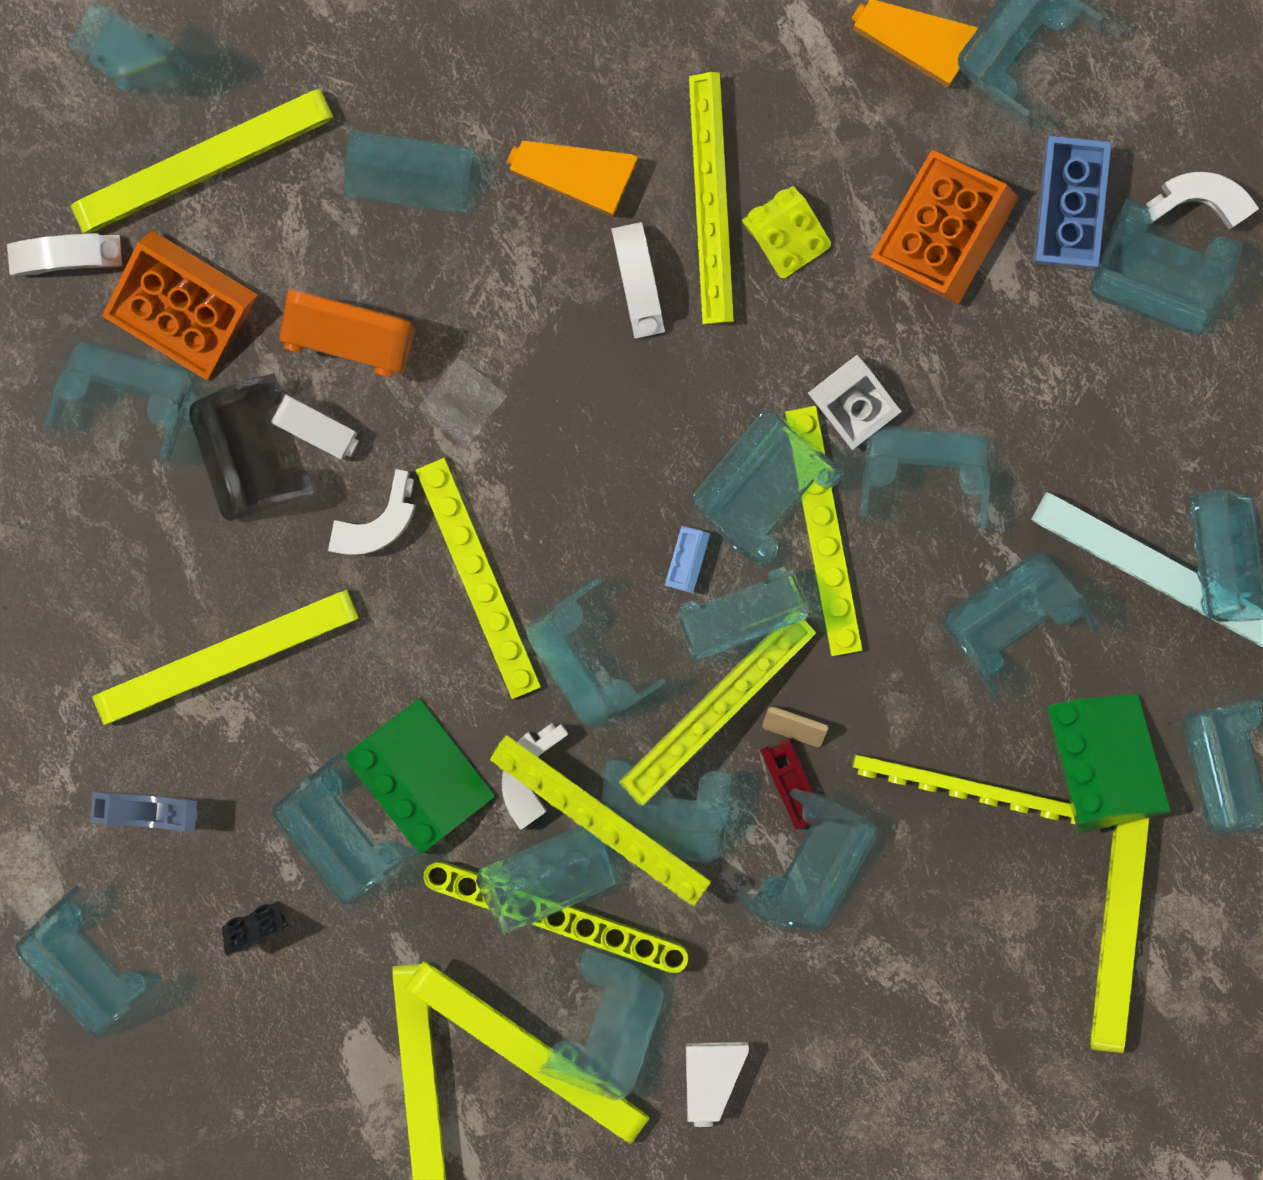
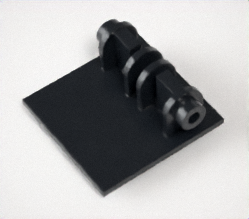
(249, 930)

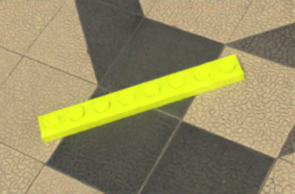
(711, 198)
(827, 548)
(478, 578)
(715, 710)
(961, 788)
(599, 820)

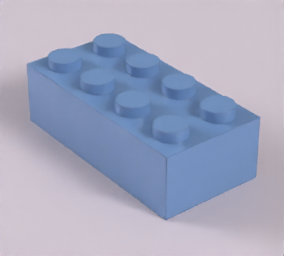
(1071, 203)

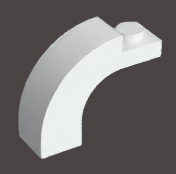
(1218, 192)
(63, 253)
(638, 280)
(383, 531)
(520, 801)

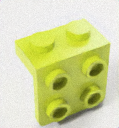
(787, 231)

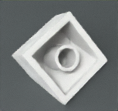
(854, 402)

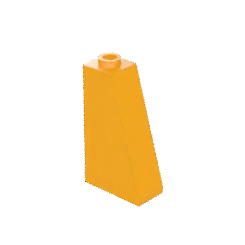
(915, 37)
(580, 174)

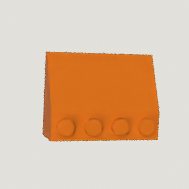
(945, 226)
(179, 304)

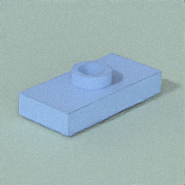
(687, 559)

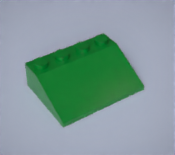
(1106, 761)
(419, 776)

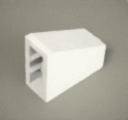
(315, 428)
(711, 1078)

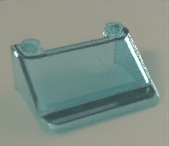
(760, 485)

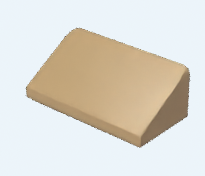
(794, 726)

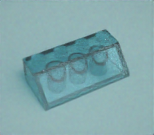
(408, 171)
(1227, 555)
(545, 878)

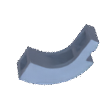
(143, 811)

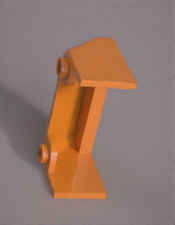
(346, 332)

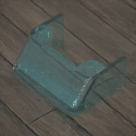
(1003, 38)
(126, 50)
(164, 384)
(927, 448)
(1009, 610)
(743, 614)
(570, 671)
(1226, 764)
(332, 838)
(820, 869)
(77, 971)

